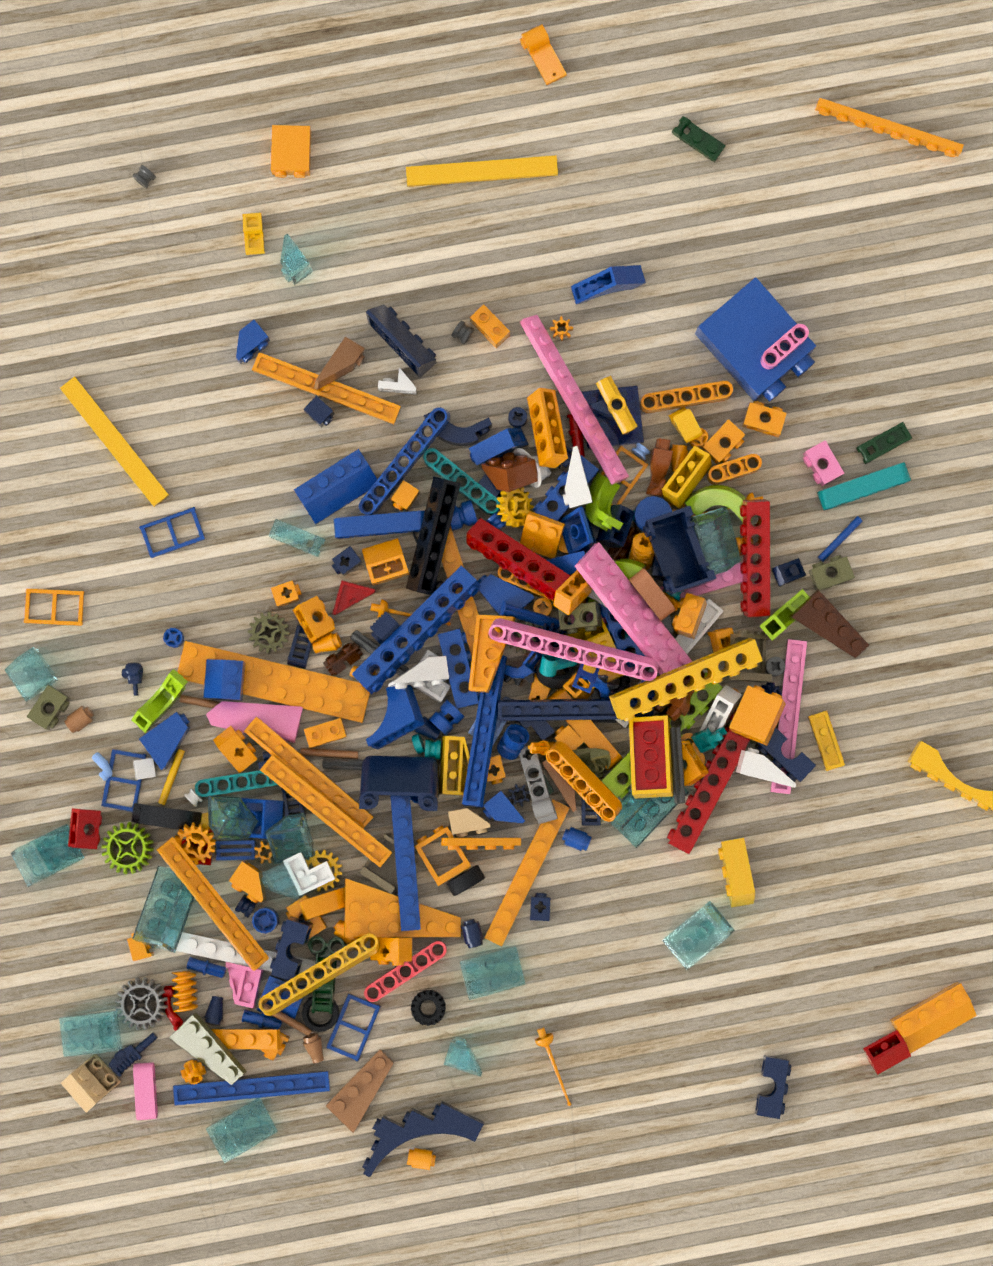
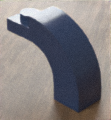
(461, 436)

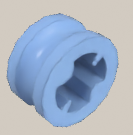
(641, 451)

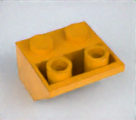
(385, 561)
(248, 879)

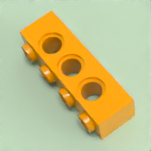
(547, 428)

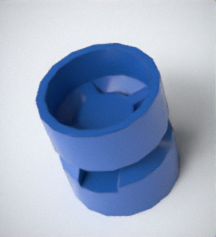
(463, 515)
(441, 722)
(513, 741)
(265, 920)

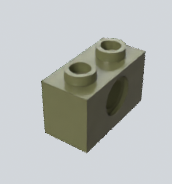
(823, 581)
(38, 712)

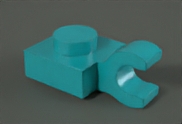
(707, 740)

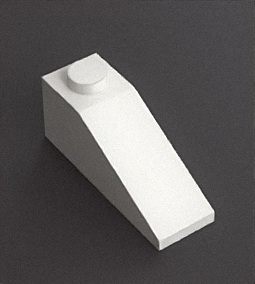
(576, 485)
(722, 709)
(760, 767)

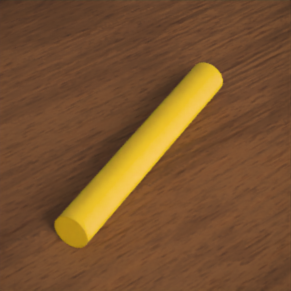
(171, 776)

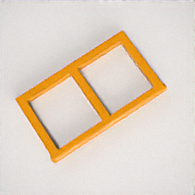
(630, 486)
(54, 606)

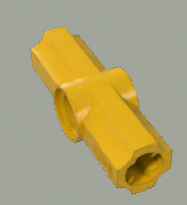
(610, 394)

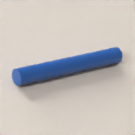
(840, 538)

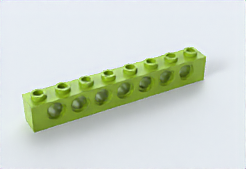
(687, 721)

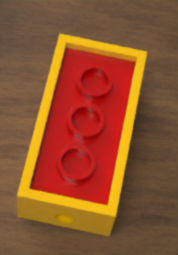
(650, 757)

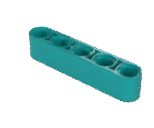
(458, 473)
(864, 486)
(233, 783)

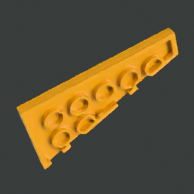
(379, 914)

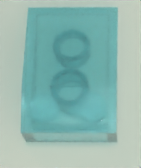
(698, 935)

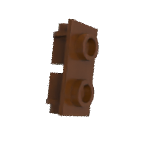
(623, 552)
(335, 661)

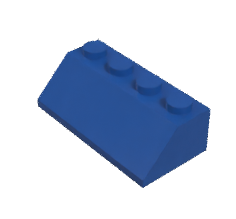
(336, 486)

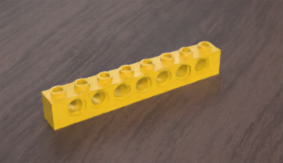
(750, 658)

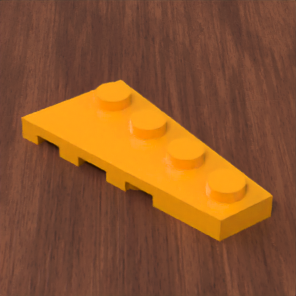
(486, 654)

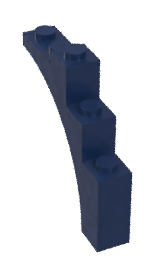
(445, 1121)

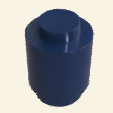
(472, 933)

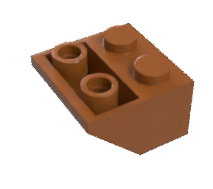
(511, 471)

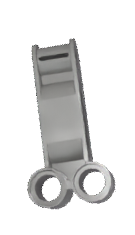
(542, 805)

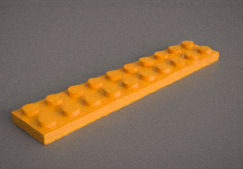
(282, 683)

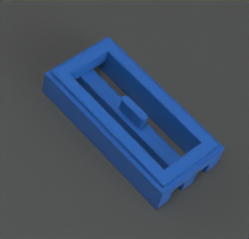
(219, 850)

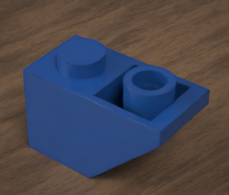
(250, 340)

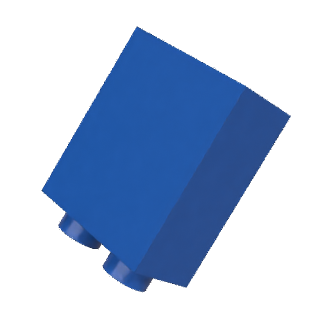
(744, 331)

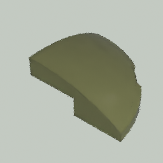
(595, 759)

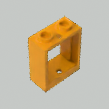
(449, 874)

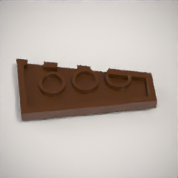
(827, 622)

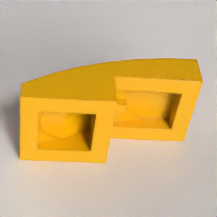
(253, 233)

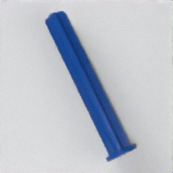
(527, 615)

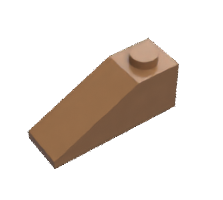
(342, 362)
(562, 785)

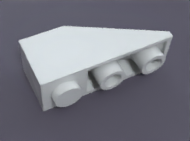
(430, 670)

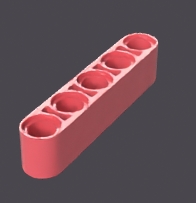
(399, 978)

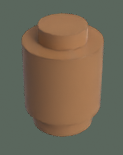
(79, 719)

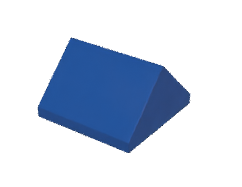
(577, 531)

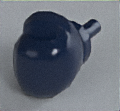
(134, 674)

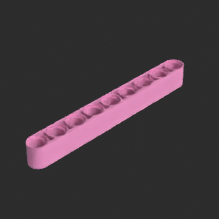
(583, 647)

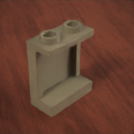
(758, 673)
(386, 874)

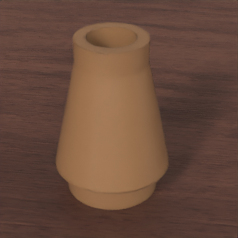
(314, 1047)

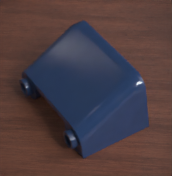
(678, 551)
(399, 778)

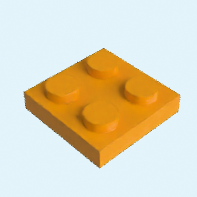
(542, 534)

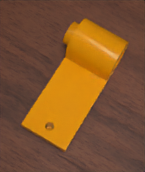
(542, 53)

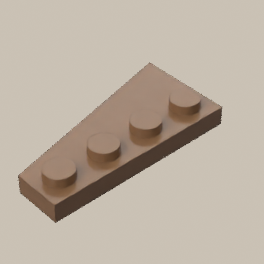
(356, 1096)

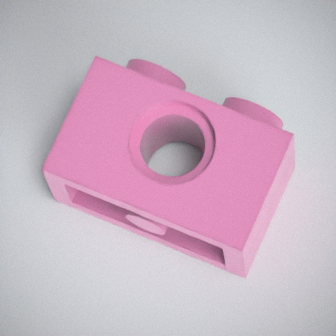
(822, 452)

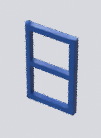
(167, 519)
(107, 785)
(340, 1021)

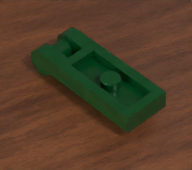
(698, 139)
(884, 442)

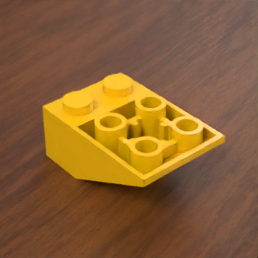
(602, 637)

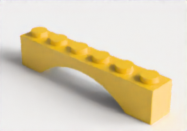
(929, 760)

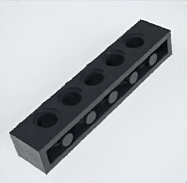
(433, 535)

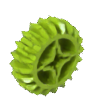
(121, 855)

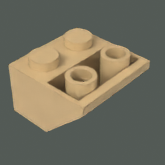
(464, 821)
(90, 1082)

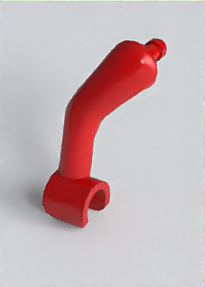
(173, 1017)

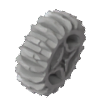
(135, 997)

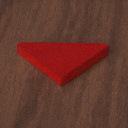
(349, 595)

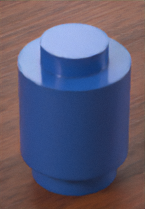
(576, 839)

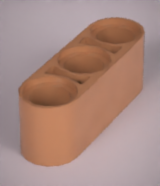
(652, 594)

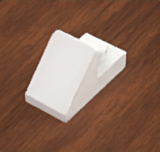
(403, 385)

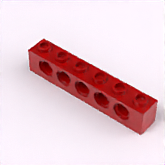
(515, 551)
(760, 606)

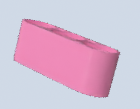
(789, 338)
(145, 1091)

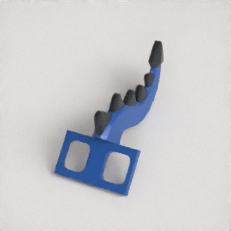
(525, 671)
(595, 680)

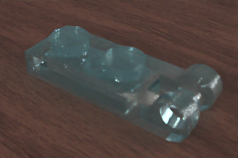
(296, 537)

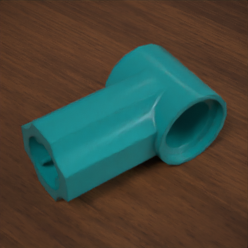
(550, 664)

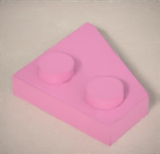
(244, 984)

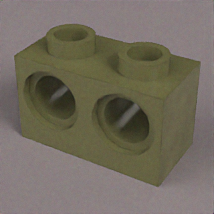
(580, 618)

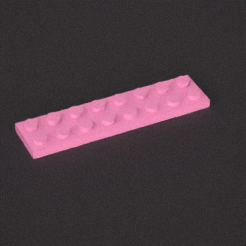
(631, 609)

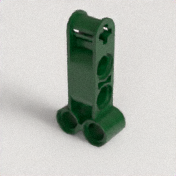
(324, 996)

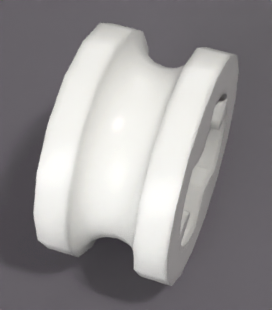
(193, 797)

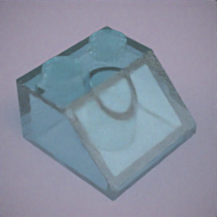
(293, 262)
(30, 673)
(230, 818)
(290, 837)
(280, 882)
(462, 1057)

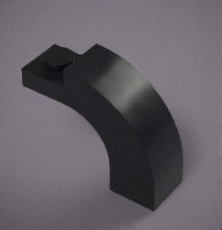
(164, 816)

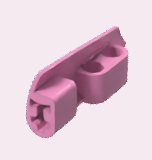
(280, 718)

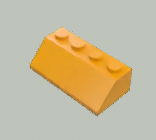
(934, 1016)

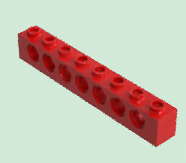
(705, 808)

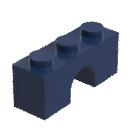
(797, 768)
(285, 964)
(772, 1104)

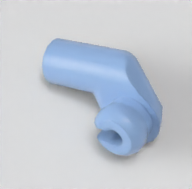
(104, 765)

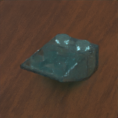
(46, 856)
(492, 973)
(90, 1033)
(241, 1130)

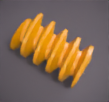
(642, 550)
(185, 991)

